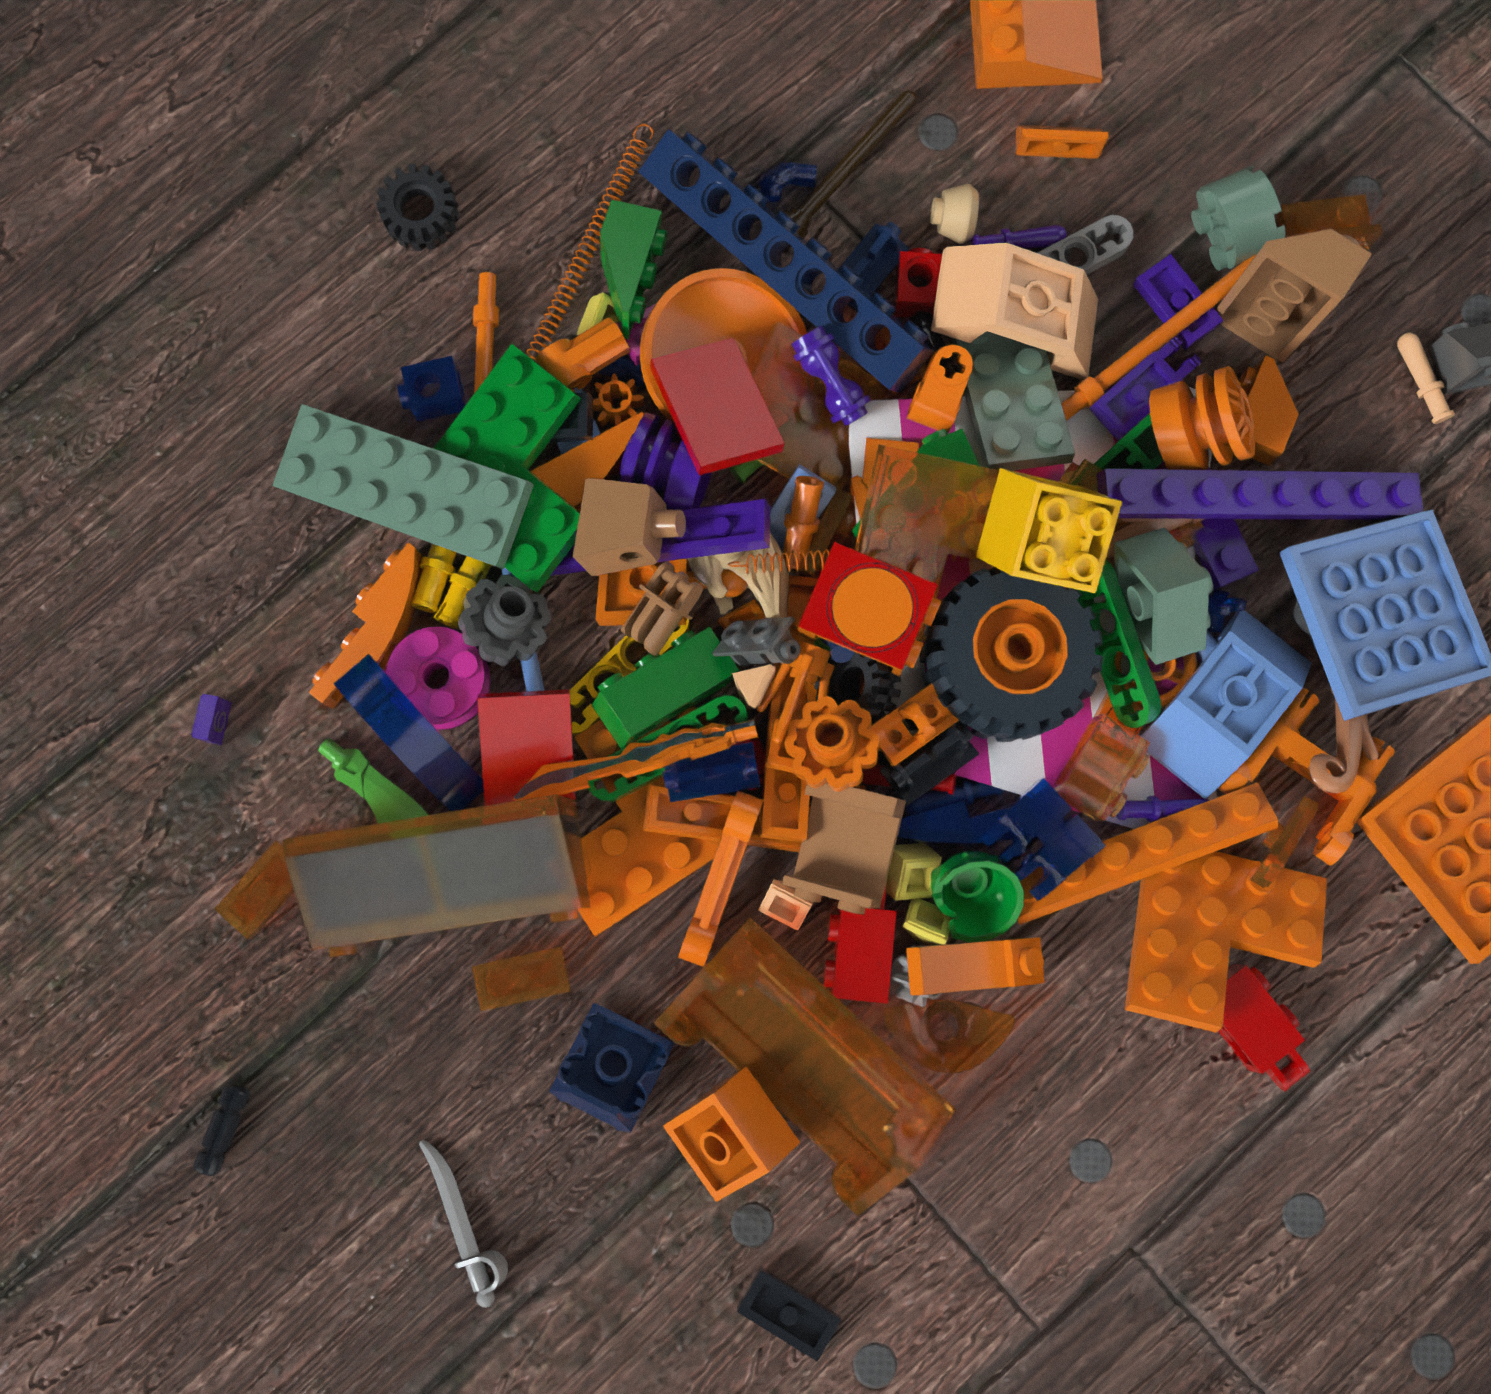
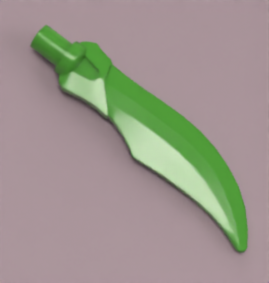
(383, 796)

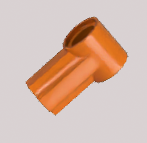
(580, 358)

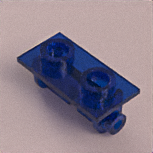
(713, 774)

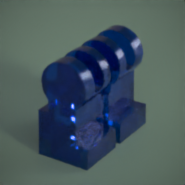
(1064, 842)

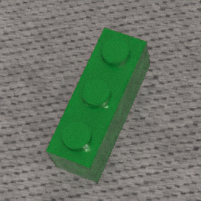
(663, 686)

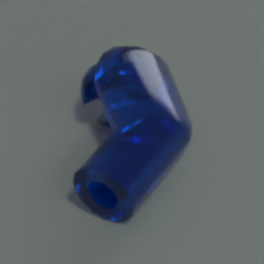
(785, 174)

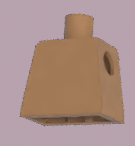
(622, 526)

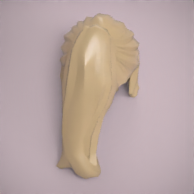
(768, 587)

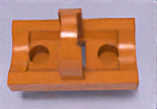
(925, 712)

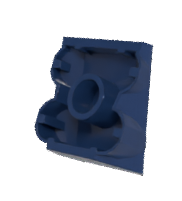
(611, 1068)

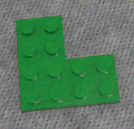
(507, 430)

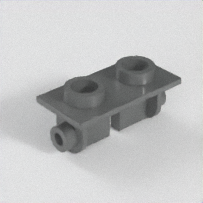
(759, 642)

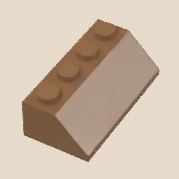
(1291, 289)

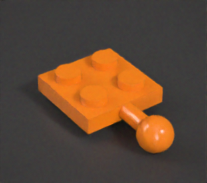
(621, 592)

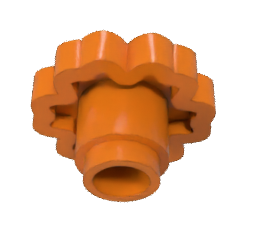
(832, 744)

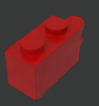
(861, 954)
(1260, 1028)

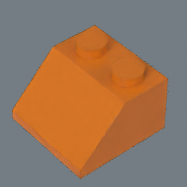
(732, 1134)

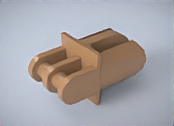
(657, 613)

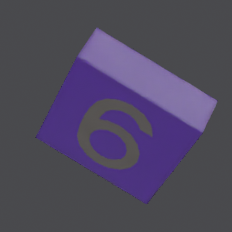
(211, 719)

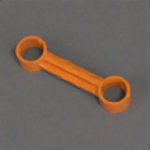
(721, 878)

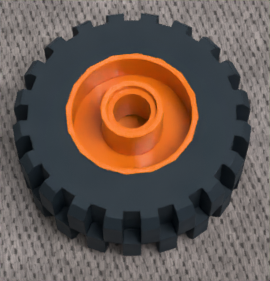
(1011, 655)

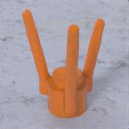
(806, 668)

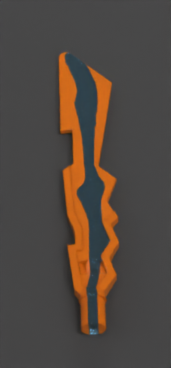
(636, 758)

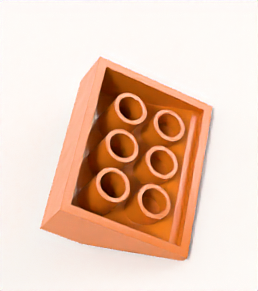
(1035, 43)

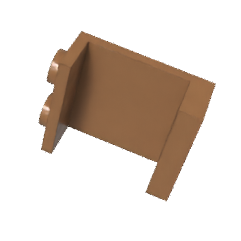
(847, 847)

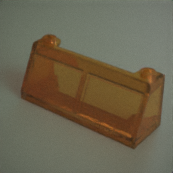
(812, 1063)

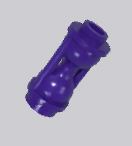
(820, 359)

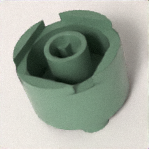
(1237, 216)

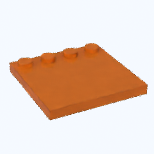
(1439, 837)

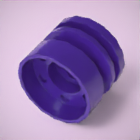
(663, 464)

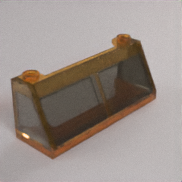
(439, 872)

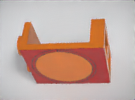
(870, 608)

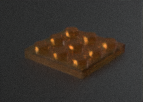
(800, 410)

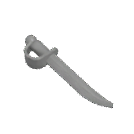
(463, 1233)

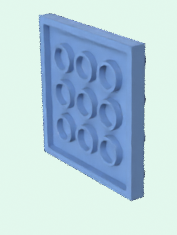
(1387, 613)

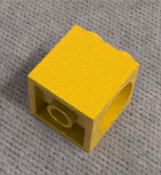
(1048, 530)

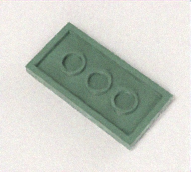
(1015, 405)

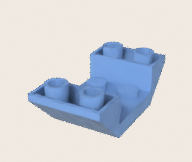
(1227, 705)

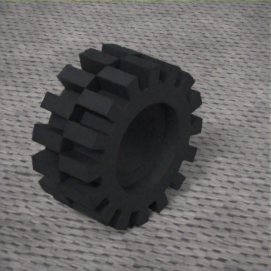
(412, 185)
(877, 688)

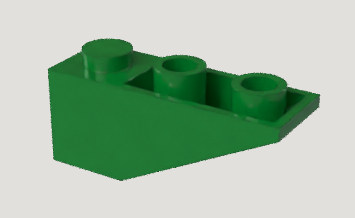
(628, 249)

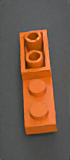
(387, 618)

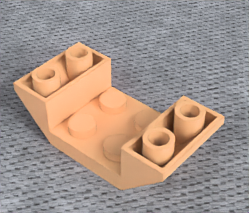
(1018, 298)

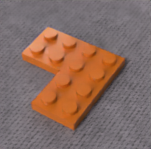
(622, 860)
(1195, 916)

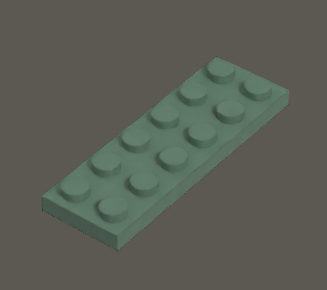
(403, 485)

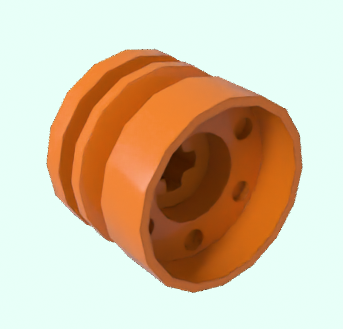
(1212, 420)

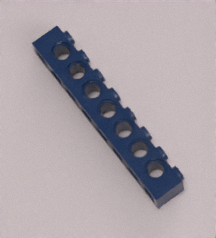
(670, 171)

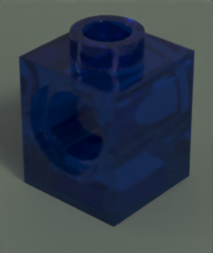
(446, 401)

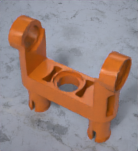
(1296, 752)

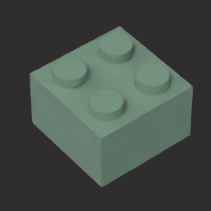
(1164, 594)

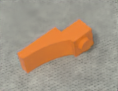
(975, 966)

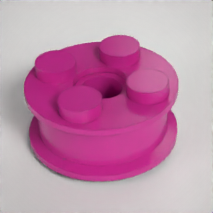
(437, 649)

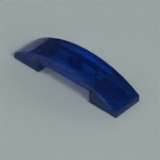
(410, 734)

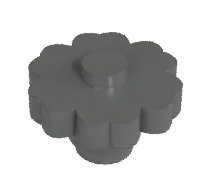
(504, 620)

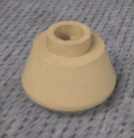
(956, 213)

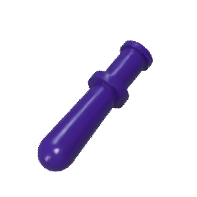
(1026, 239)
(1156, 809)

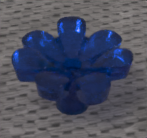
(1221, 606)

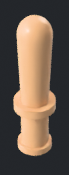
(1420, 368)

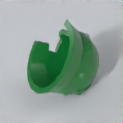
(978, 895)

